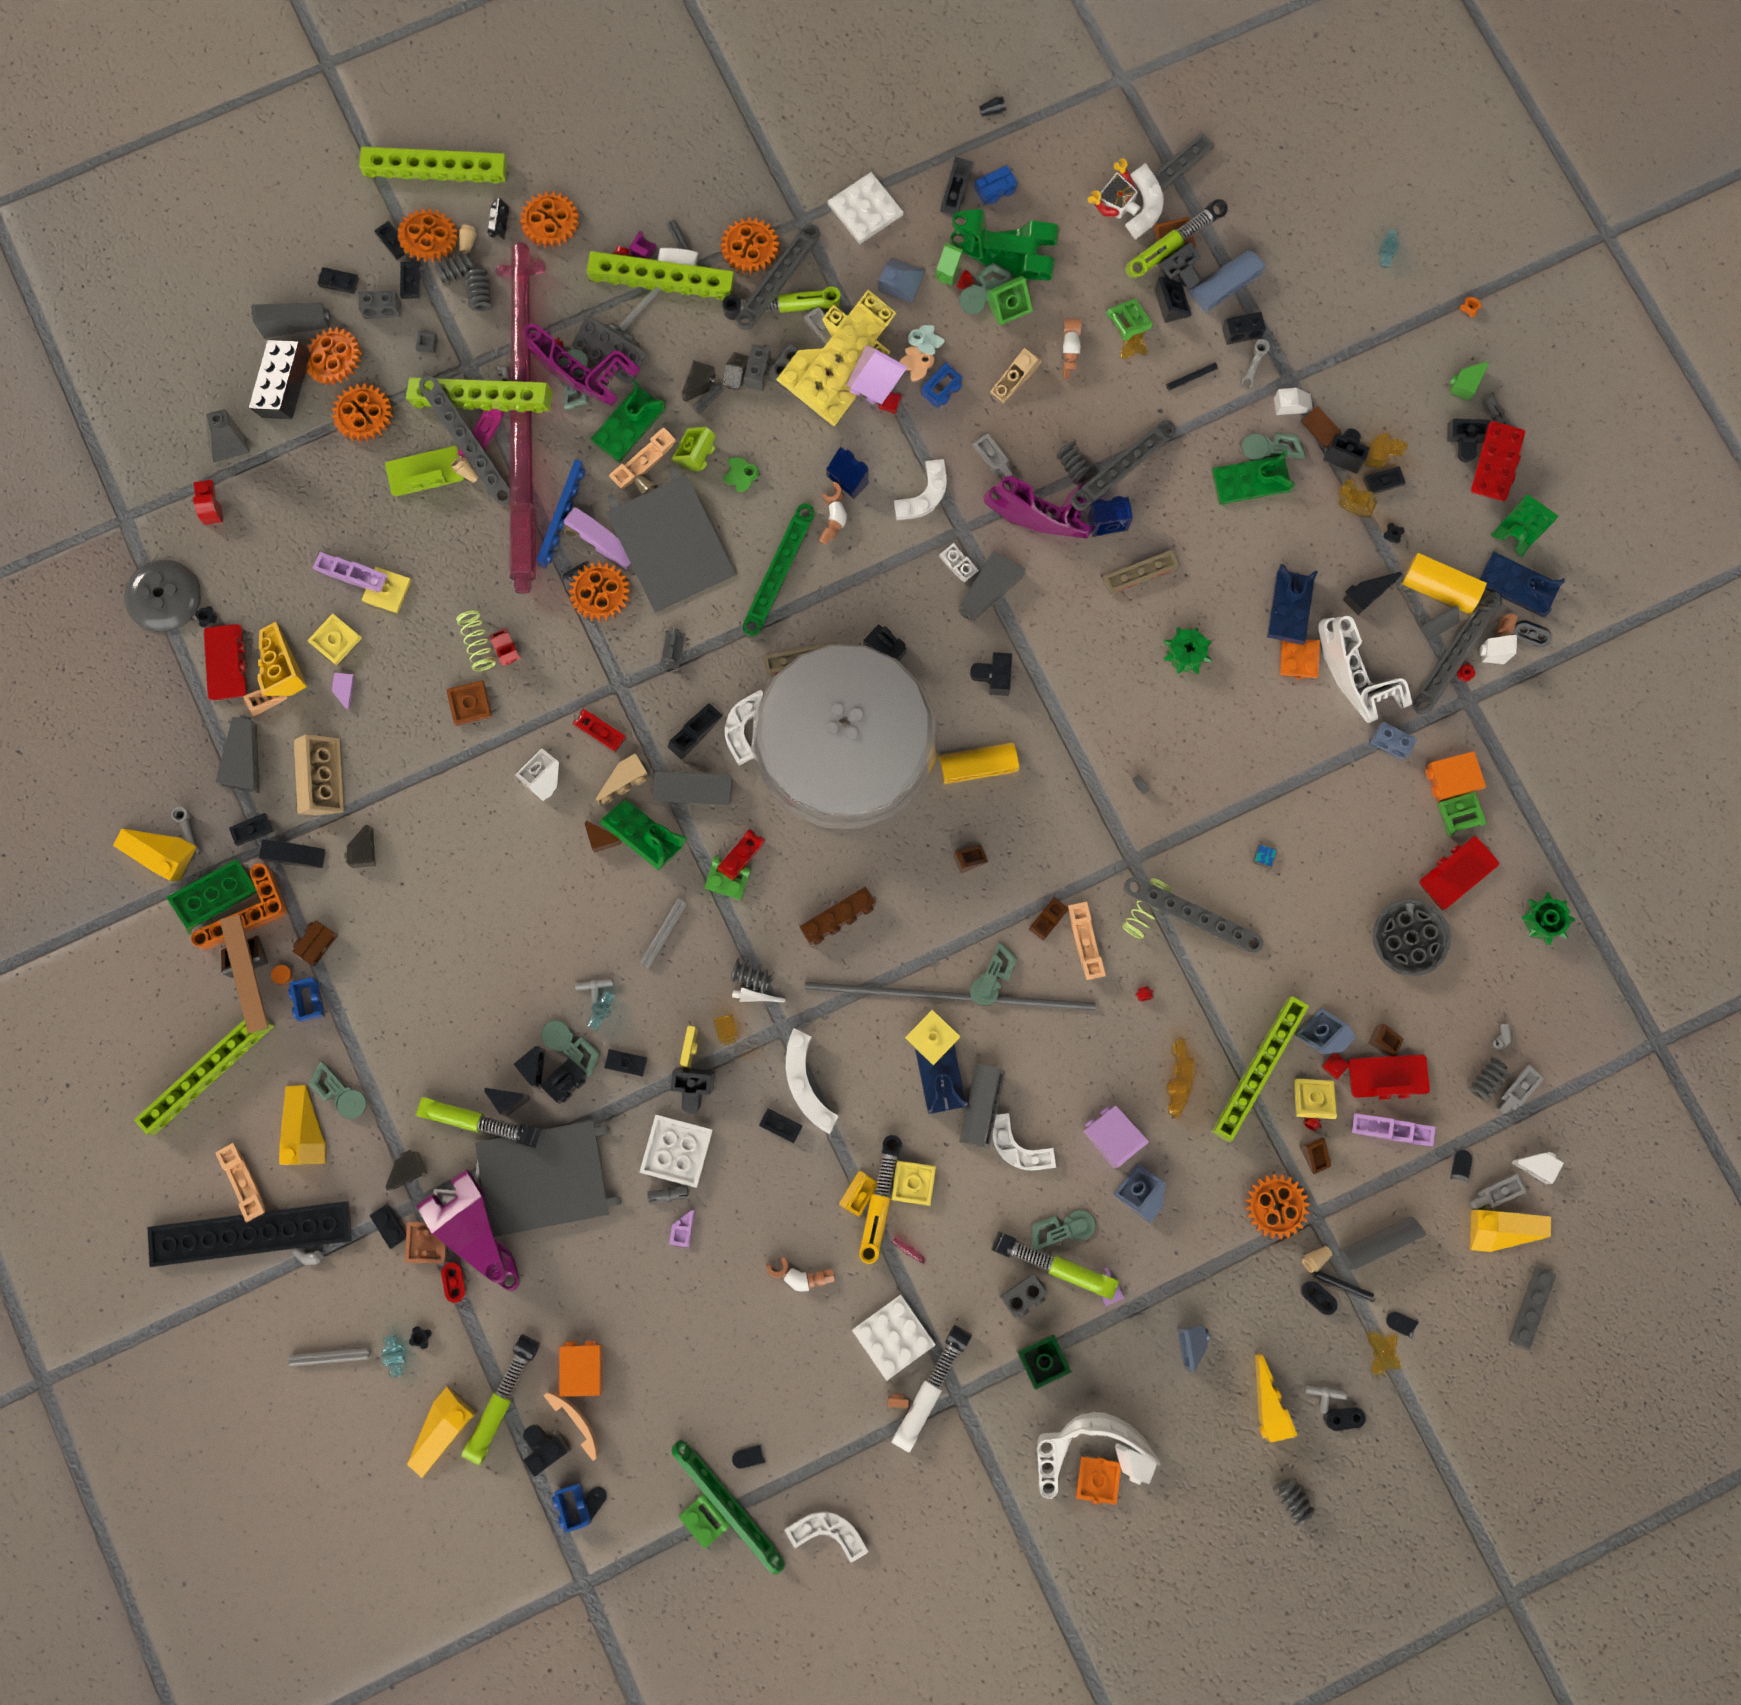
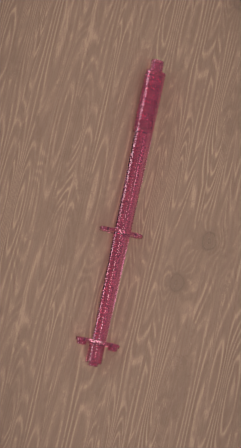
(522, 512)

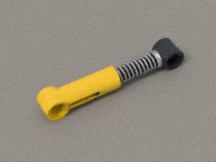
(880, 1201)

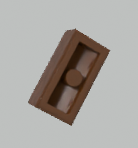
(1320, 426)

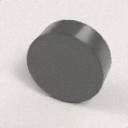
(1140, 784)

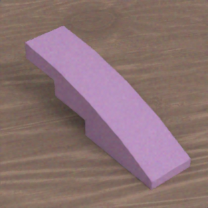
(598, 536)
(350, 572)
(1393, 1130)

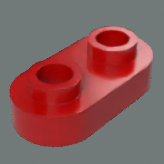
(453, 1282)

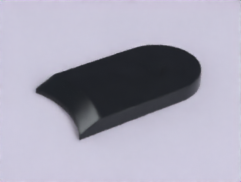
(568, 574)
(1461, 1165)
(1401, 1323)
(748, 1457)
(595, 1500)

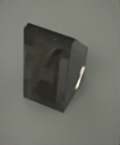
(735, 371)
(699, 380)
(361, 849)
(406, 1170)

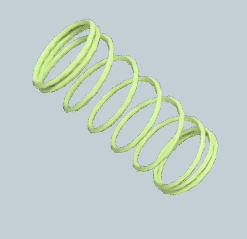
(483, 661)
(1126, 926)

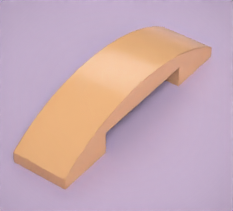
(644, 460)
(1085, 941)
(242, 1181)
(590, 1444)

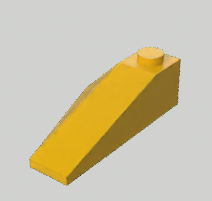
(278, 667)
(157, 852)
(300, 1131)
(1502, 1230)
(1273, 1418)
(442, 1426)

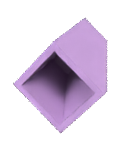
(875, 375)
(1115, 1136)

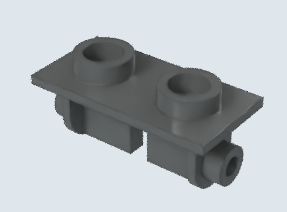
(672, 649)

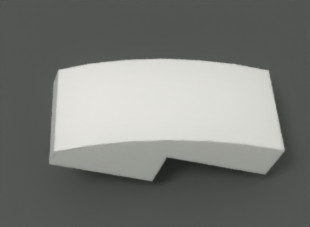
(678, 256)
(958, 563)

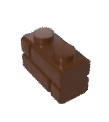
(314, 942)

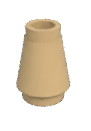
(467, 236)
(464, 468)
(1315, 1260)

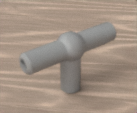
(594, 985)
(1325, 1394)

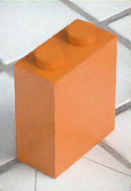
(1455, 776)
(580, 1369)

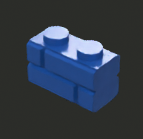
(995, 185)

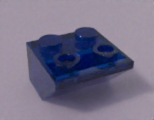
(848, 472)

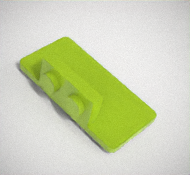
(422, 471)

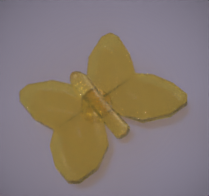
(1133, 345)
(1385, 1352)

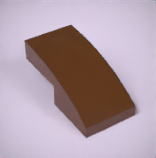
(1048, 918)

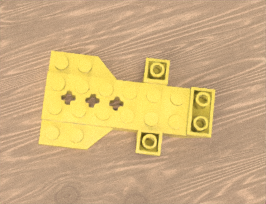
(847, 343)

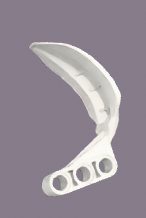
(1091, 1424)

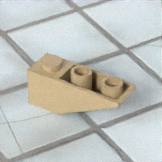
(1016, 375)
(623, 777)

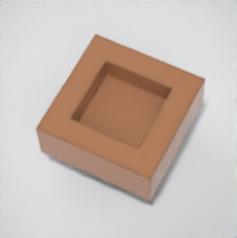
(1506, 624)
(897, 1400)

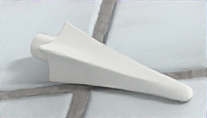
(747, 995)

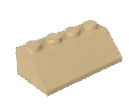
(318, 775)

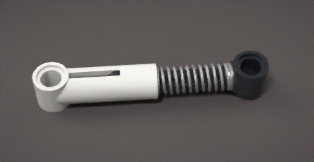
(930, 1390)

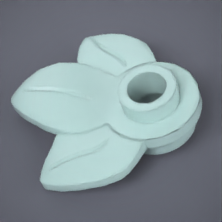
(925, 339)

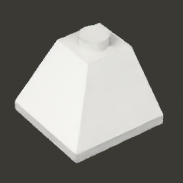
(540, 774)

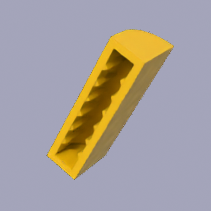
(1444, 583)
(978, 763)

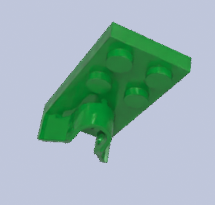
(628, 423)
(1252, 479)
(1525, 523)
(642, 834)
(211, 895)

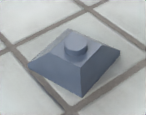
(900, 279)
(1326, 1033)
(1142, 1193)
(1193, 1345)

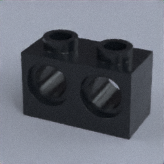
(1243, 328)

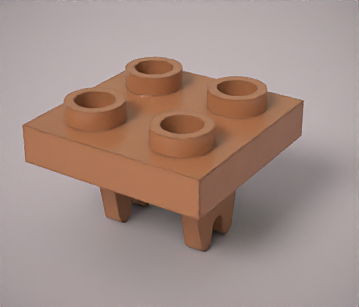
(423, 1245)

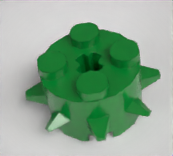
(1185, 640)
(1558, 918)

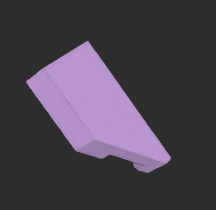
(343, 688)
(682, 1230)

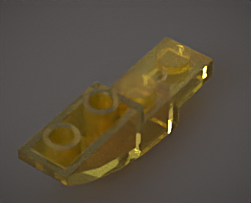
(1180, 1087)

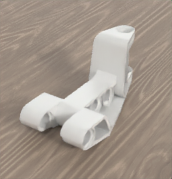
(1337, 649)

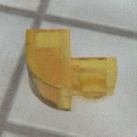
(1381, 448)
(1356, 501)

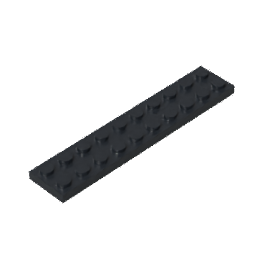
(236, 1237)

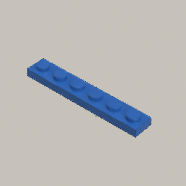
(564, 506)

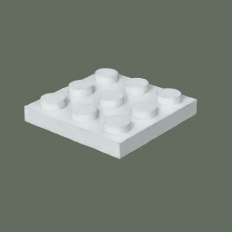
(865, 208)
(676, 1151)
(893, 1337)

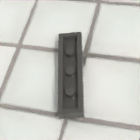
(1183, 161)
(1532, 1307)

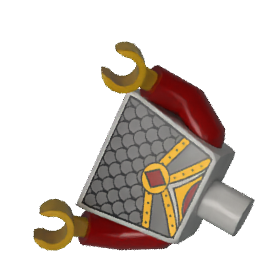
(1117, 195)

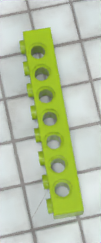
(407, 158)
(654, 268)
(471, 389)
(1259, 1069)
(198, 1078)

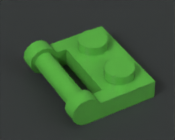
(1134, 316)
(1460, 807)
(723, 885)
(700, 1525)

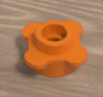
(1471, 301)

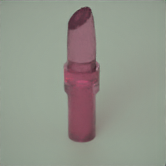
(908, 1250)

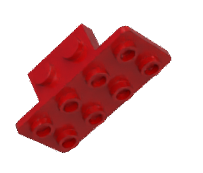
(1498, 461)
(225, 662)
(1458, 872)
(1389, 1076)

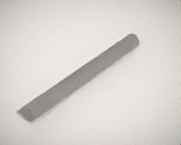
(639, 308)

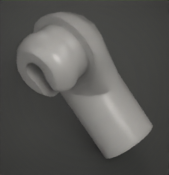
(504, 370)
(1504, 1039)
(308, 1258)

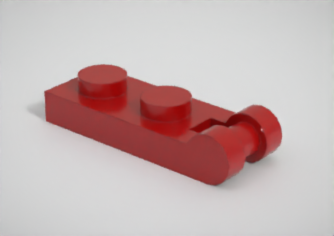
(599, 730)
(741, 855)

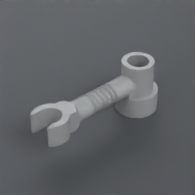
(1264, 346)
(176, 816)

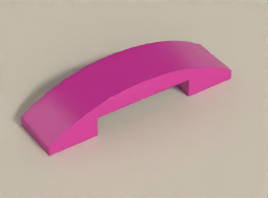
(486, 427)

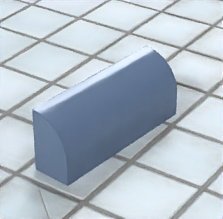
(1227, 280)

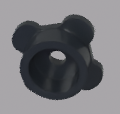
(1393, 538)
(201, 613)
(415, 1341)

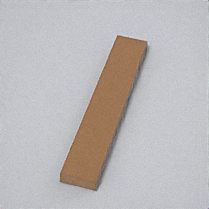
(244, 973)

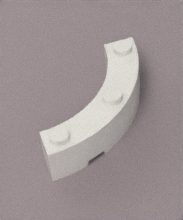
(799, 1084)

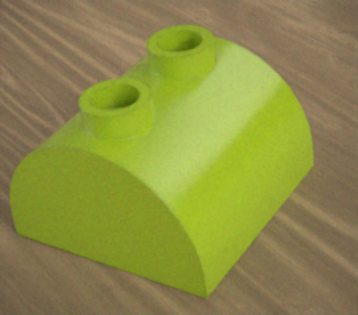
(694, 448)

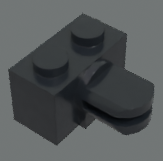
(1180, 264)
(1467, 434)
(1347, 451)
(885, 642)
(996, 674)
(564, 1081)
(692, 1084)
(544, 1450)

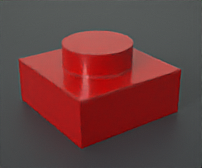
(891, 403)
(1335, 1066)

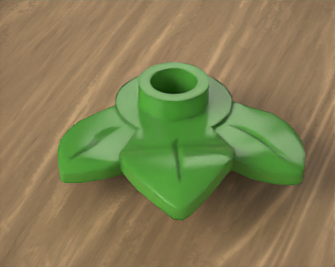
(738, 474)

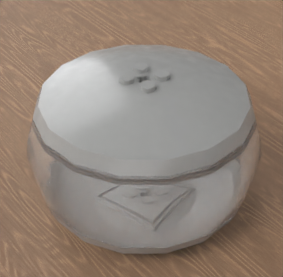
(837, 772)

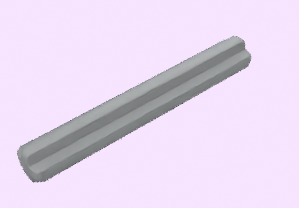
(663, 933)
(329, 1357)

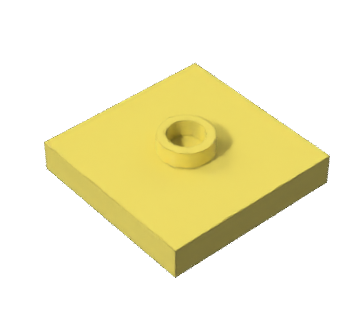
(392, 593)
(334, 639)
(932, 1037)
(689, 1047)
(1315, 1098)
(913, 1183)

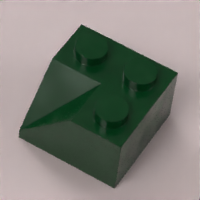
(1043, 1361)

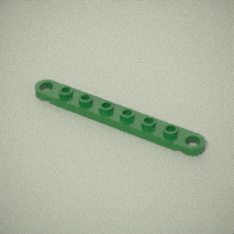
(778, 570)
(728, 1507)

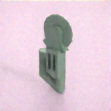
(973, 298)
(569, 392)
(1257, 446)
(985, 989)
(558, 1037)
(348, 1101)
(1078, 1225)

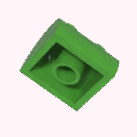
(1009, 300)

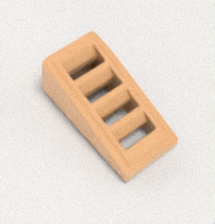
(261, 707)

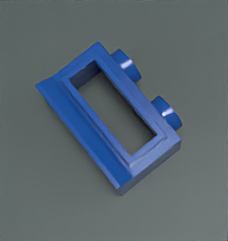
(944, 396)
(295, 994)
(564, 1518)

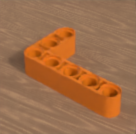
(247, 915)

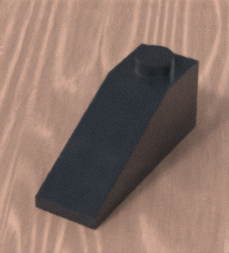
(957, 185)
(1367, 591)

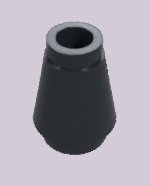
(993, 107)

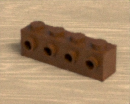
(837, 916)

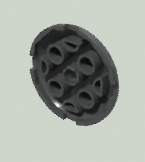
(171, 609)
(1426, 926)

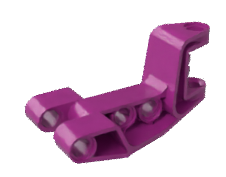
(549, 354)
(1027, 510)
(467, 1230)

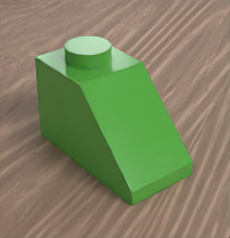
(949, 264)
(1468, 380)

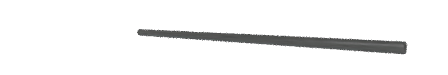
(947, 995)

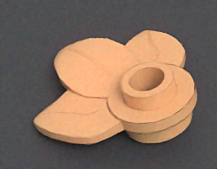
(915, 364)

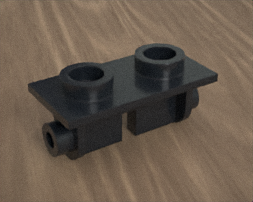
(500, 213)

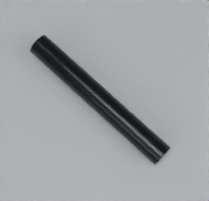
(1192, 376)
(1344, 1285)

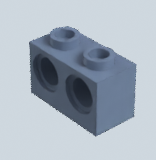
(1393, 741)

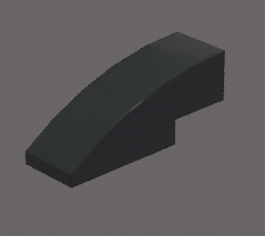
(694, 731)
(291, 854)

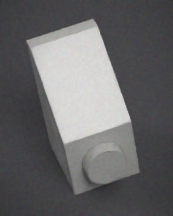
(1292, 401)
(1498, 649)
(1541, 1166)
(1135, 1464)

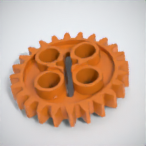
(539, 230)
(735, 239)
(430, 240)
(334, 350)
(375, 402)
(614, 599)
(1293, 1200)

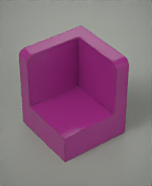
(641, 247)

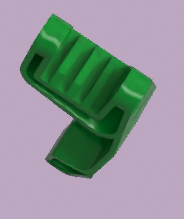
(1009, 249)

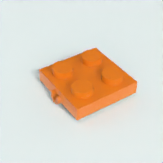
(1300, 659)
(1098, 1480)

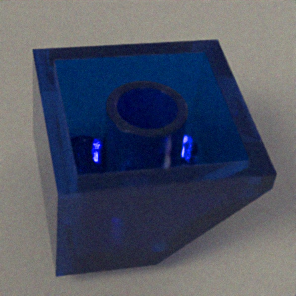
(1110, 516)

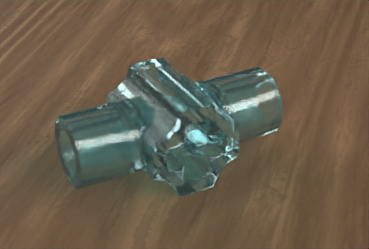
(1388, 248)
(596, 1019)
(393, 1356)

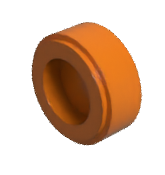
(281, 974)

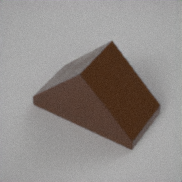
(600, 838)
(970, 858)
(1386, 1039)
(1316, 1155)

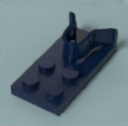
(1520, 584)
(1290, 606)
(941, 1082)

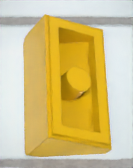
(858, 1193)

